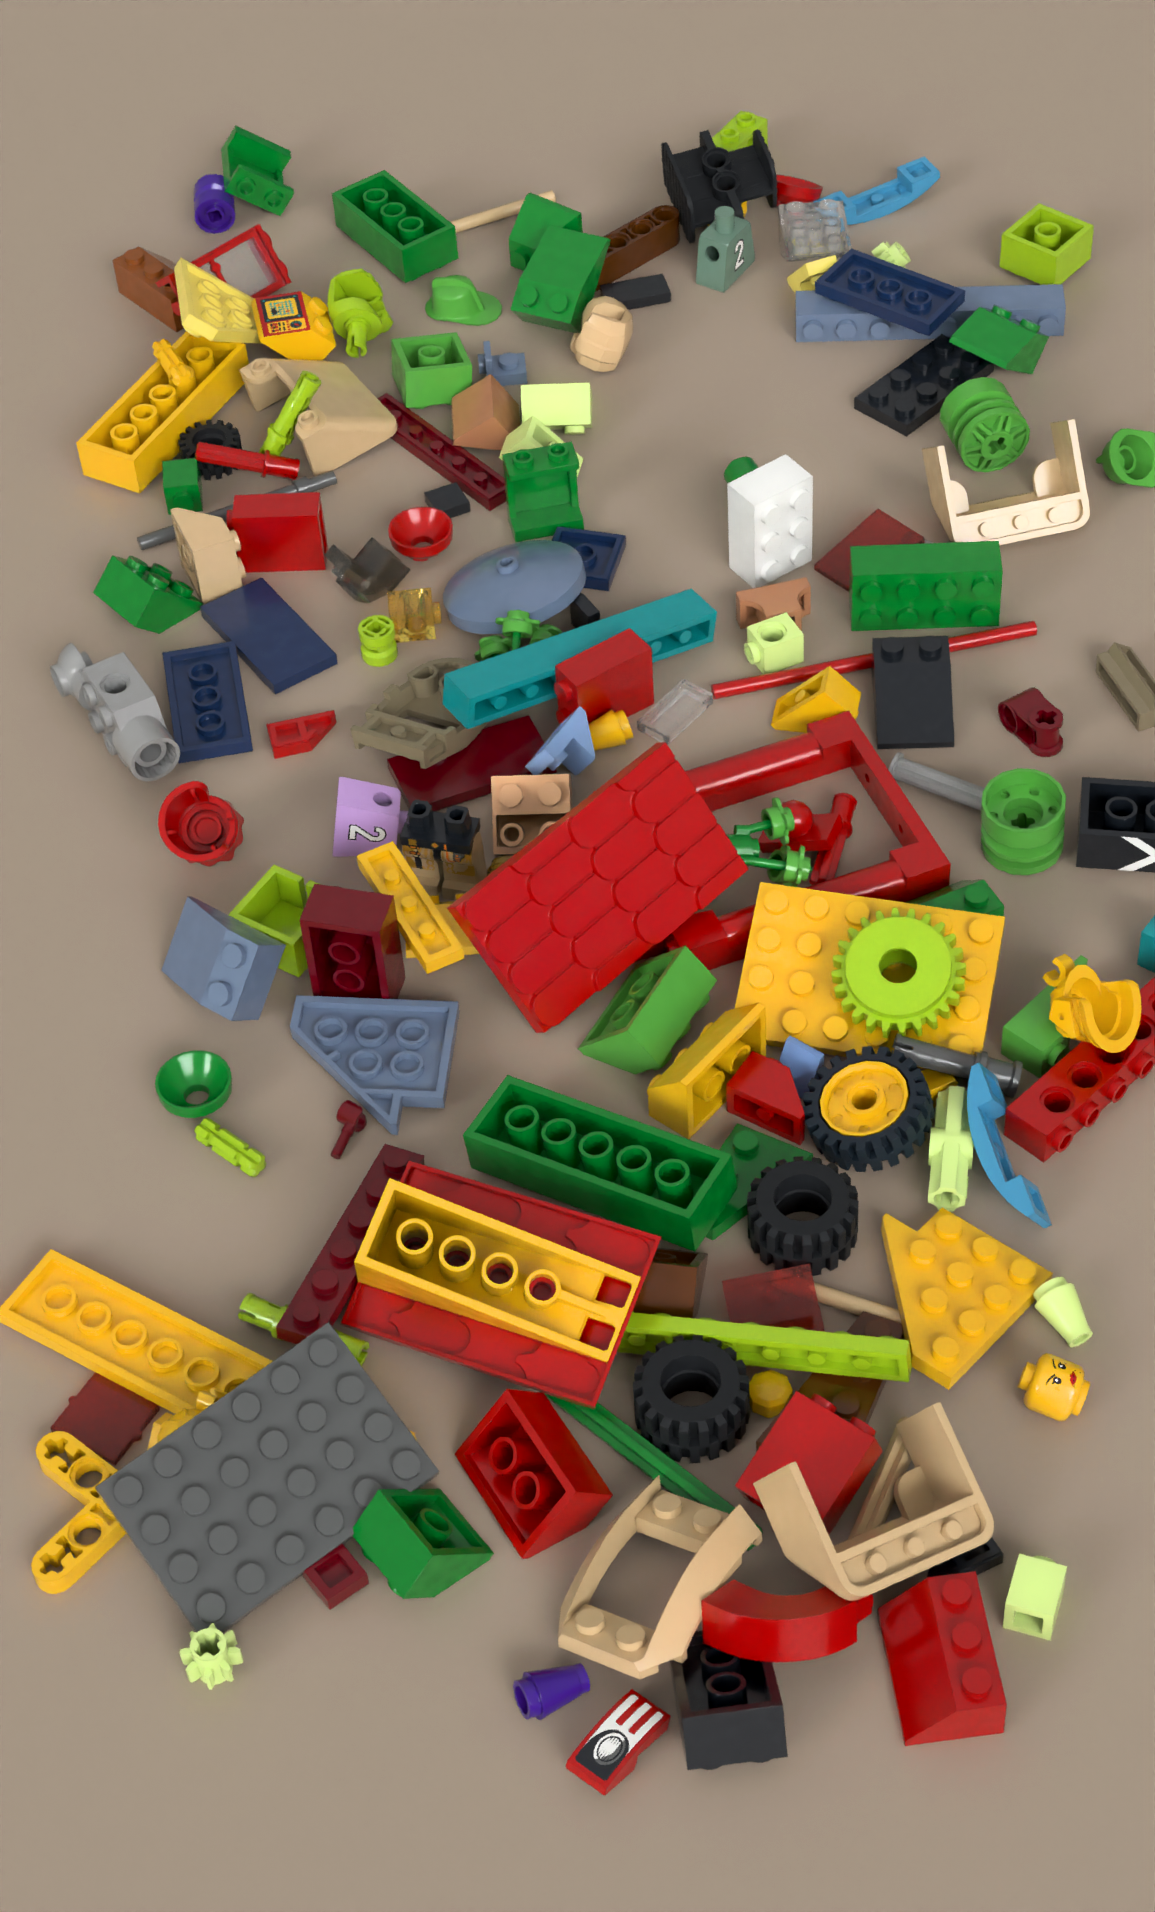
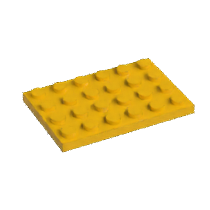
(792, 965)

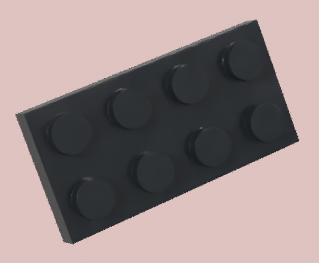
(920, 385)

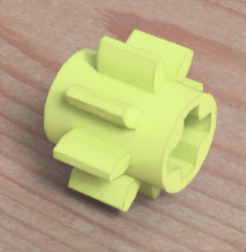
(892, 253)
(211, 1656)

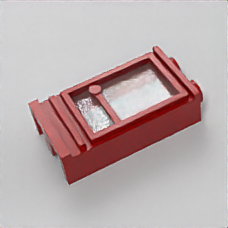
(242, 262)

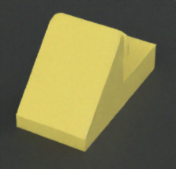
(805, 276)

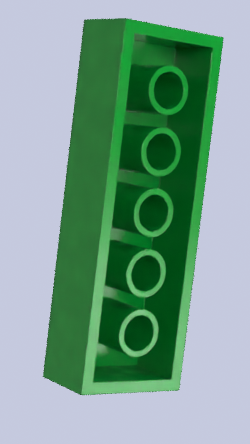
(601, 1162)

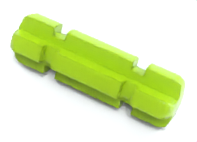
(230, 1147)

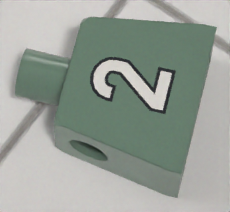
(724, 250)

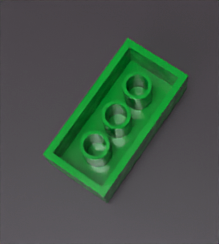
(395, 226)
(925, 585)

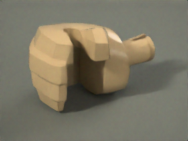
(603, 335)

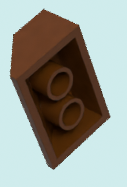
(673, 1283)

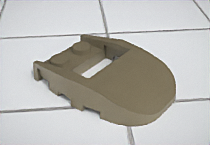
(421, 699)

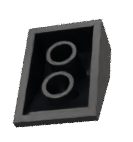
(912, 692)
(727, 1708)

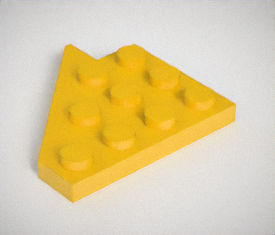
(955, 1291)

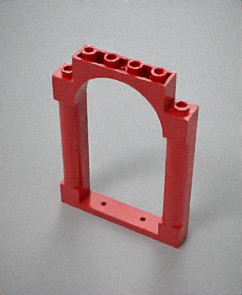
(823, 749)

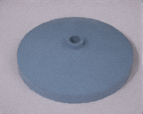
(524, 576)

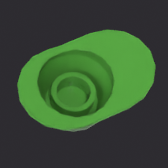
(458, 301)
(1130, 458)

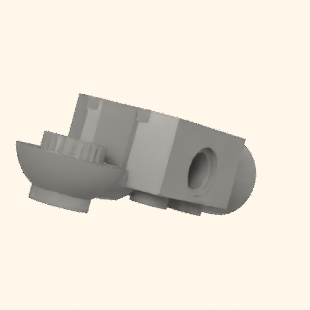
(120, 709)

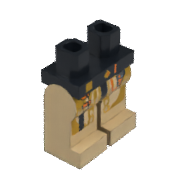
(443, 849)

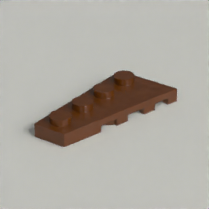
(849, 1394)

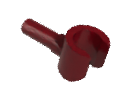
(354, 1120)

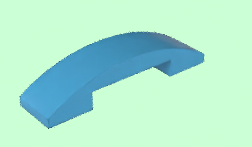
(911, 182)
(985, 1105)

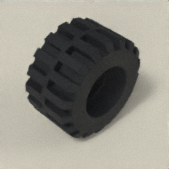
(802, 1188)
(684, 1368)

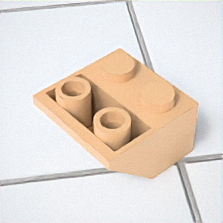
(526, 807)

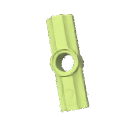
(950, 1150)

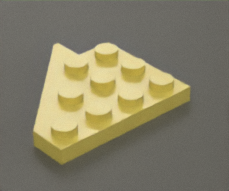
(213, 306)

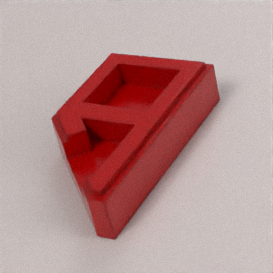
(299, 733)

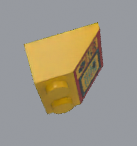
(294, 325)

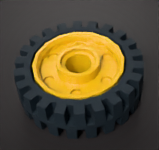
(868, 1109)

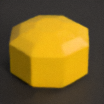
(769, 1393)

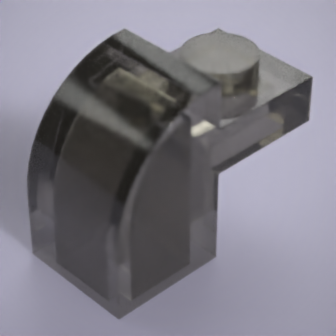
(370, 573)

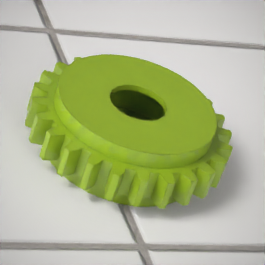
(906, 1003)

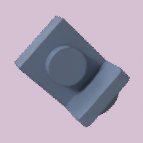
(505, 368)

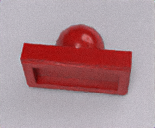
(811, 830)

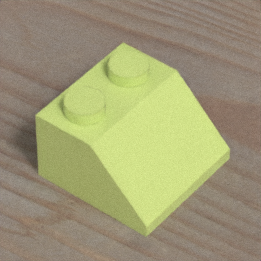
(559, 405)

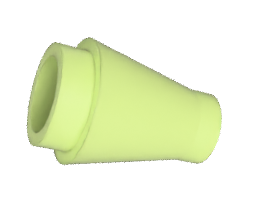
(1062, 1309)

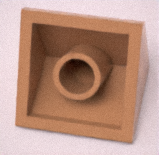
(483, 415)

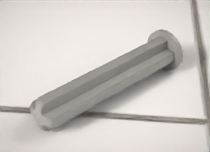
(936, 782)

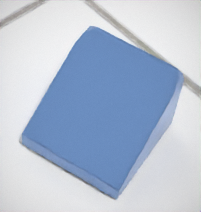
(803, 1063)

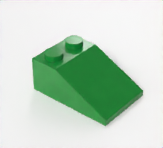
(560, 279)

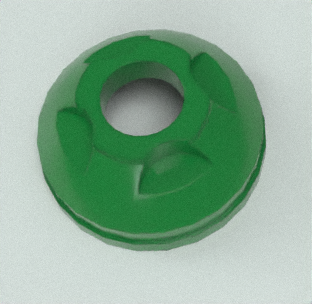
(192, 1073)

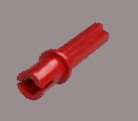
(247, 460)
(828, 861)

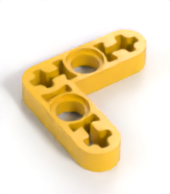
(93, 1515)

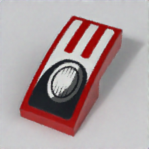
(616, 1741)

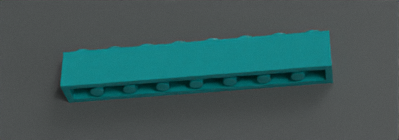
(528, 673)

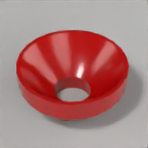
(796, 189)
(420, 526)

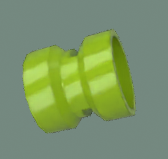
(377, 640)

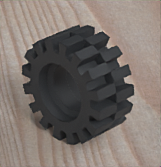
(213, 434)

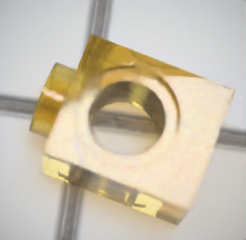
(414, 614)

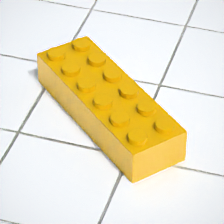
(149, 418)

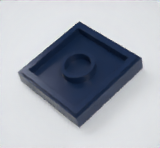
(599, 553)

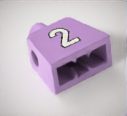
(366, 817)

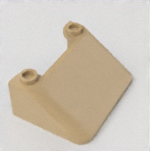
(341, 417)

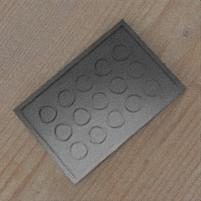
(264, 1481)

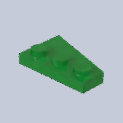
(750, 1155)

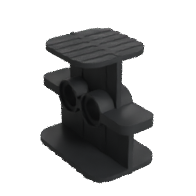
(715, 178)

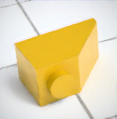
(814, 700)

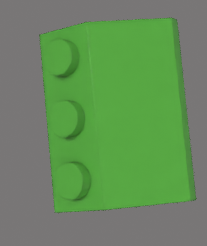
(650, 1012)

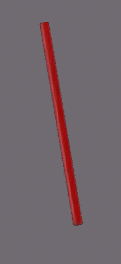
(864, 661)

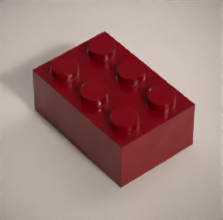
(352, 943)

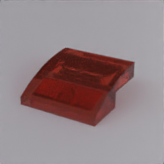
(775, 1299)

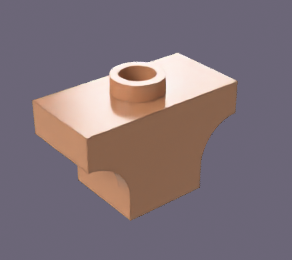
(772, 600)

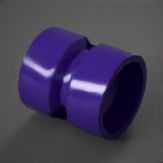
(212, 205)

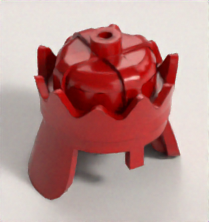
(199, 825)

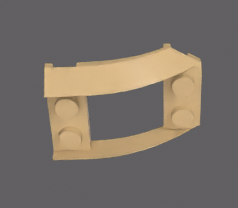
(630, 1647)

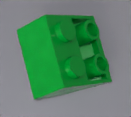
(146, 594)

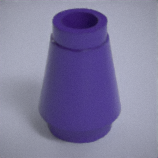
(549, 1689)

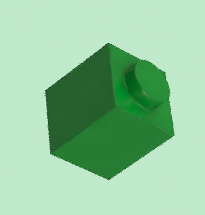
(182, 485)

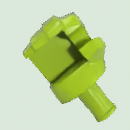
(357, 309)

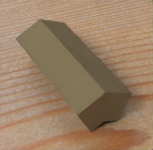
(1129, 684)

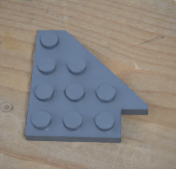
(381, 1049)

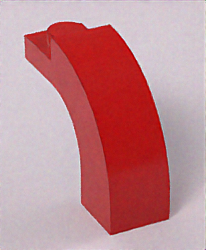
(780, 1626)

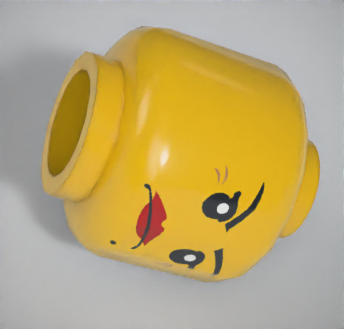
(1054, 1387)

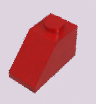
(767, 1096)

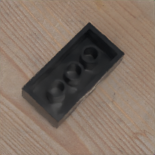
(1116, 825)

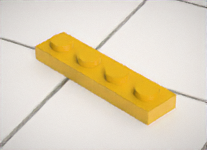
(416, 913)

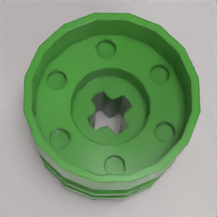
(984, 424)
(1022, 821)

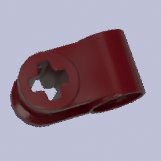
(1033, 721)

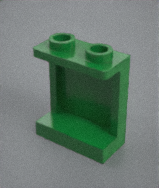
(255, 170)
(542, 491)

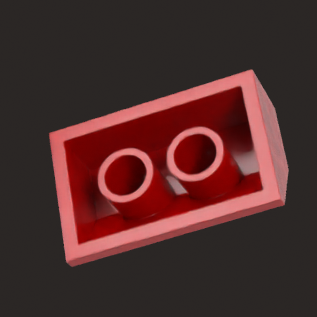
(532, 1472)
(942, 1661)

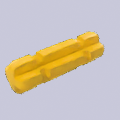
(172, 363)

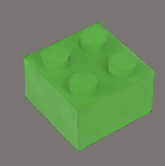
(430, 369)

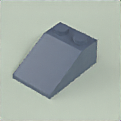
(222, 961)

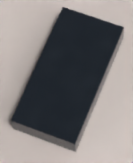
(639, 291)

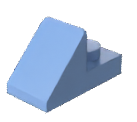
(567, 745)

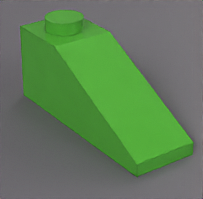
(1033, 1036)

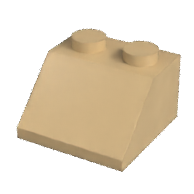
(208, 553)

